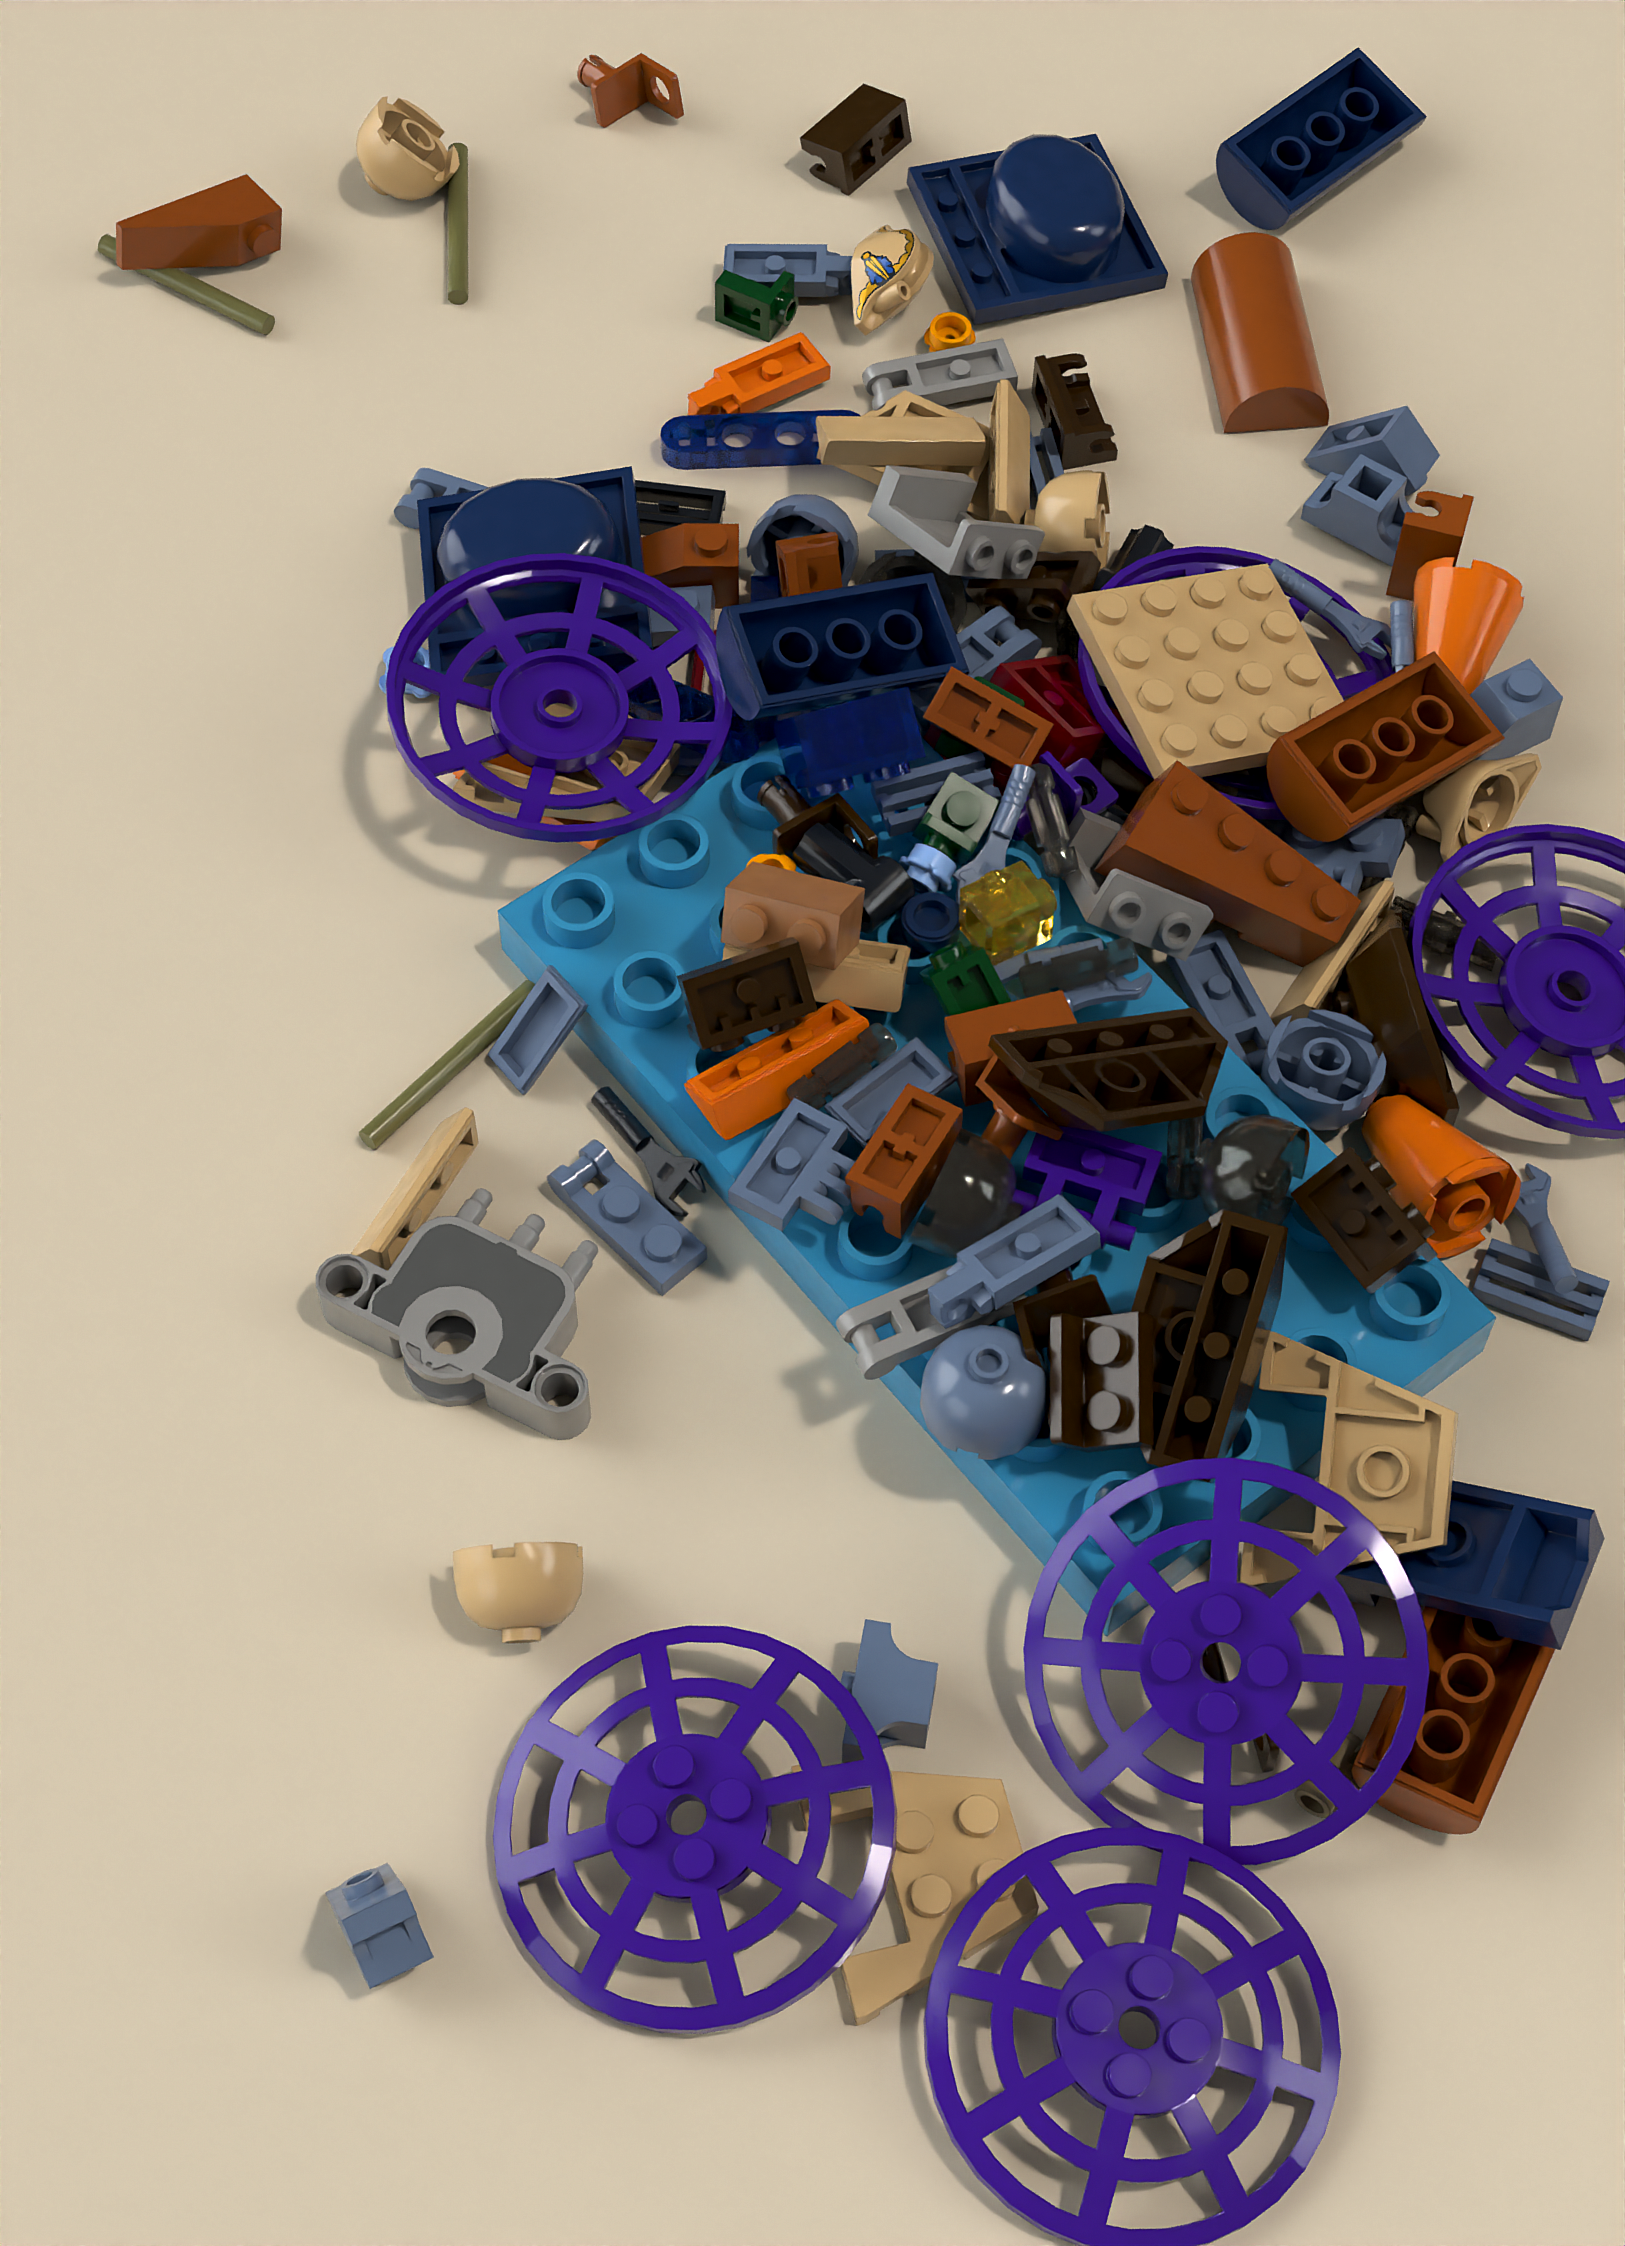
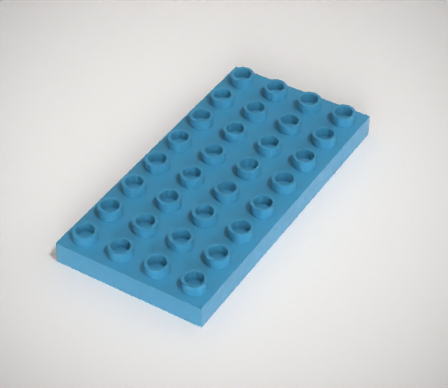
(654, 910)

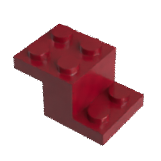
(1054, 692)

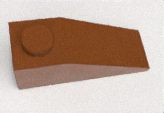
(206, 229)
(696, 557)

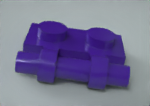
(1096, 1169)

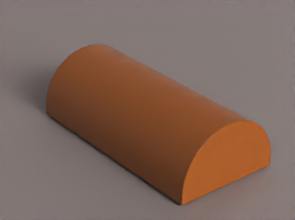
(1257, 335)
(1377, 749)
(1469, 1725)

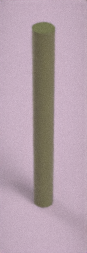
(458, 229)
(200, 292)
(444, 1069)

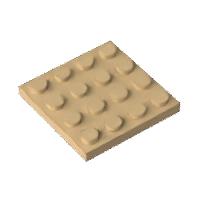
(1205, 666)

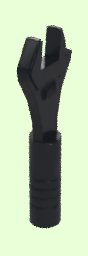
(667, 1171)

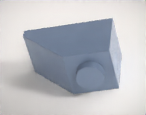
(1386, 437)
(1520, 706)

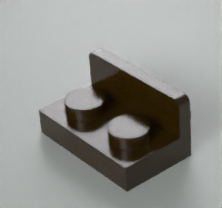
(747, 995)
(1363, 1221)
(1101, 1381)

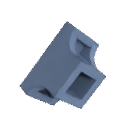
(1361, 507)
(891, 1691)
(379, 1924)

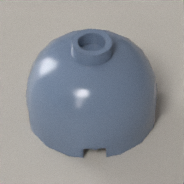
(799, 517)
(1323, 1068)
(984, 1393)

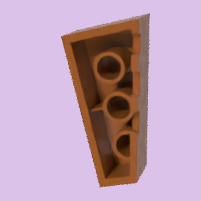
(1220, 856)

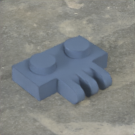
(1366, 851)
(796, 1169)

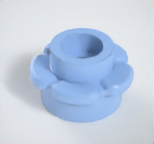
(928, 869)

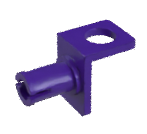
(1071, 792)

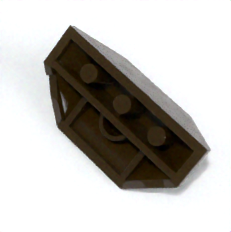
(1385, 997)
(1117, 1068)
(1211, 1322)

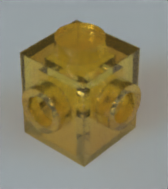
(1007, 912)

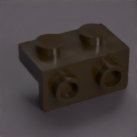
(1046, 589)

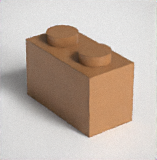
(777, 903)

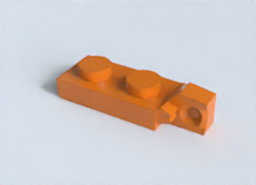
(761, 378)

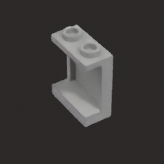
(931, 517)
(1127, 902)

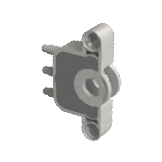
(479, 1289)

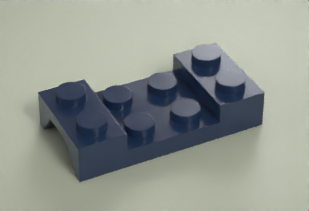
(1502, 1563)

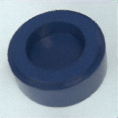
(930, 922)

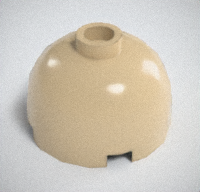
(403, 151)
(1073, 514)
(519, 1586)

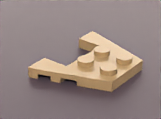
(626, 758)
(1379, 1452)
(947, 1847)

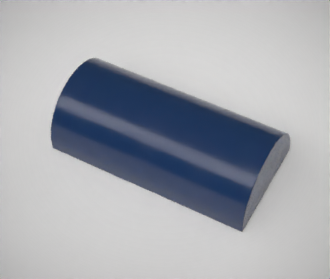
(1314, 141)
(835, 646)

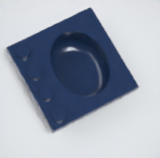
(1036, 227)
(569, 515)

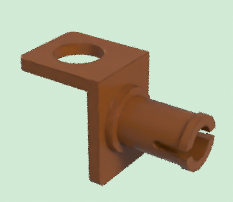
(628, 87)
(1013, 1107)

